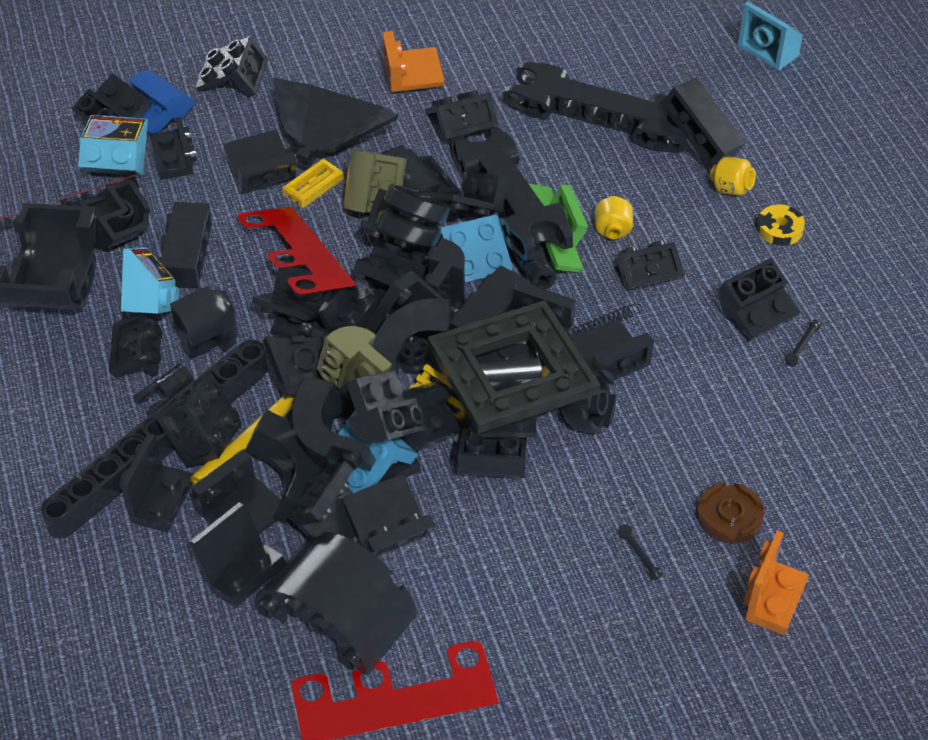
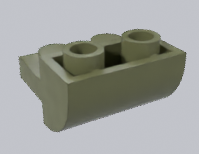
(367, 174)
(350, 355)

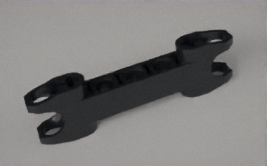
(558, 94)
(525, 215)

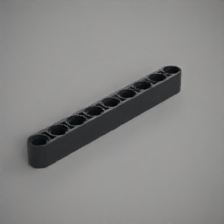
(100, 480)

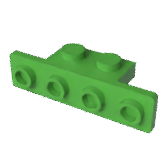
(564, 258)

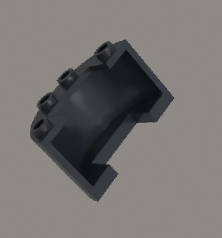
(54, 259)
(343, 595)

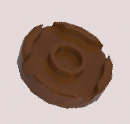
(730, 513)

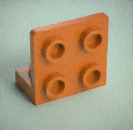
(411, 68)
(773, 589)

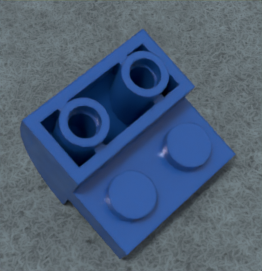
(166, 100)

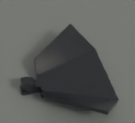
(325, 119)

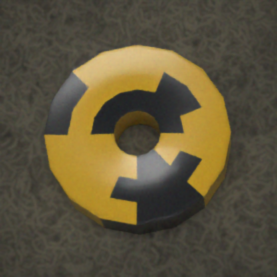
(780, 225)

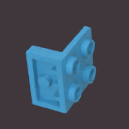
(481, 244)
(384, 453)

